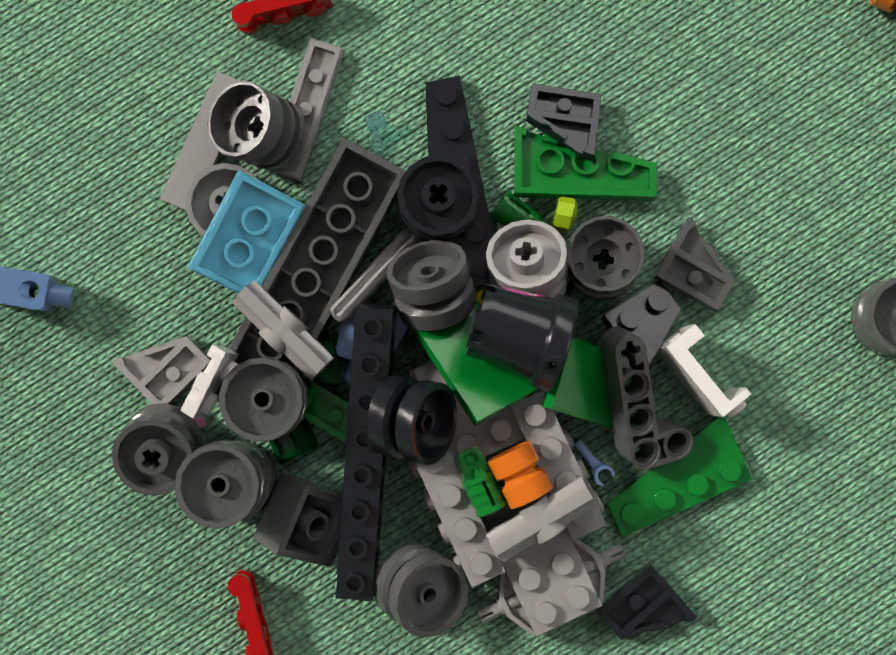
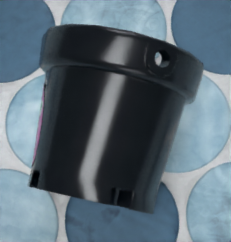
(523, 333)

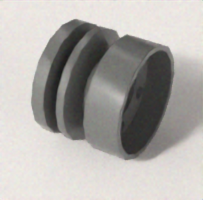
(256, 126)
(620, 246)

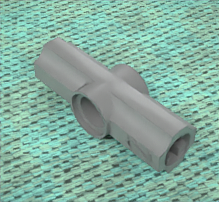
(283, 330)
(542, 518)

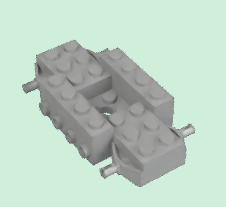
(548, 579)

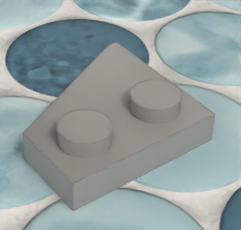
(164, 370)

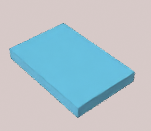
(246, 234)

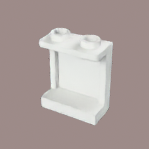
(695, 379)

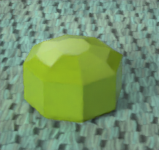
(565, 214)

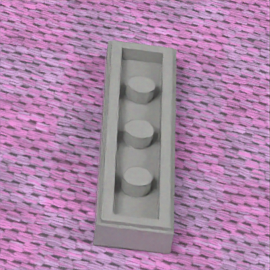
(312, 96)
(197, 150)

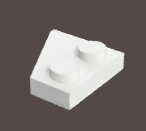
(202, 395)

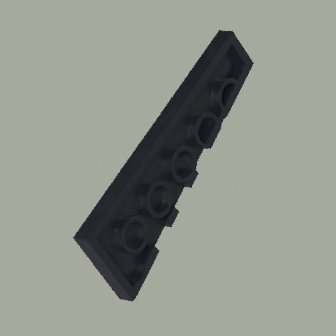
(451, 136)

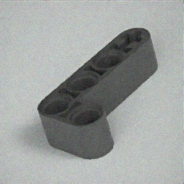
(623, 357)

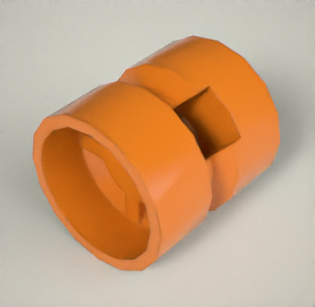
(521, 476)

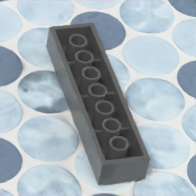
(326, 246)

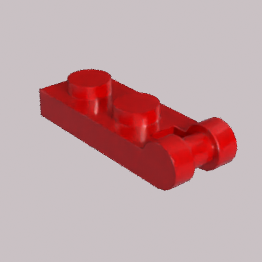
(277, 12)
(251, 613)

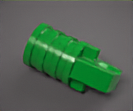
(512, 209)
(479, 482)

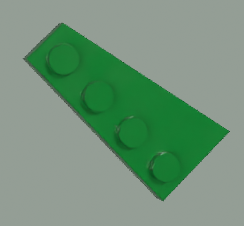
(552, 170)
(667, 489)

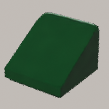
(332, 373)
(294, 443)

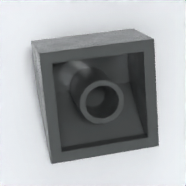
(301, 520)

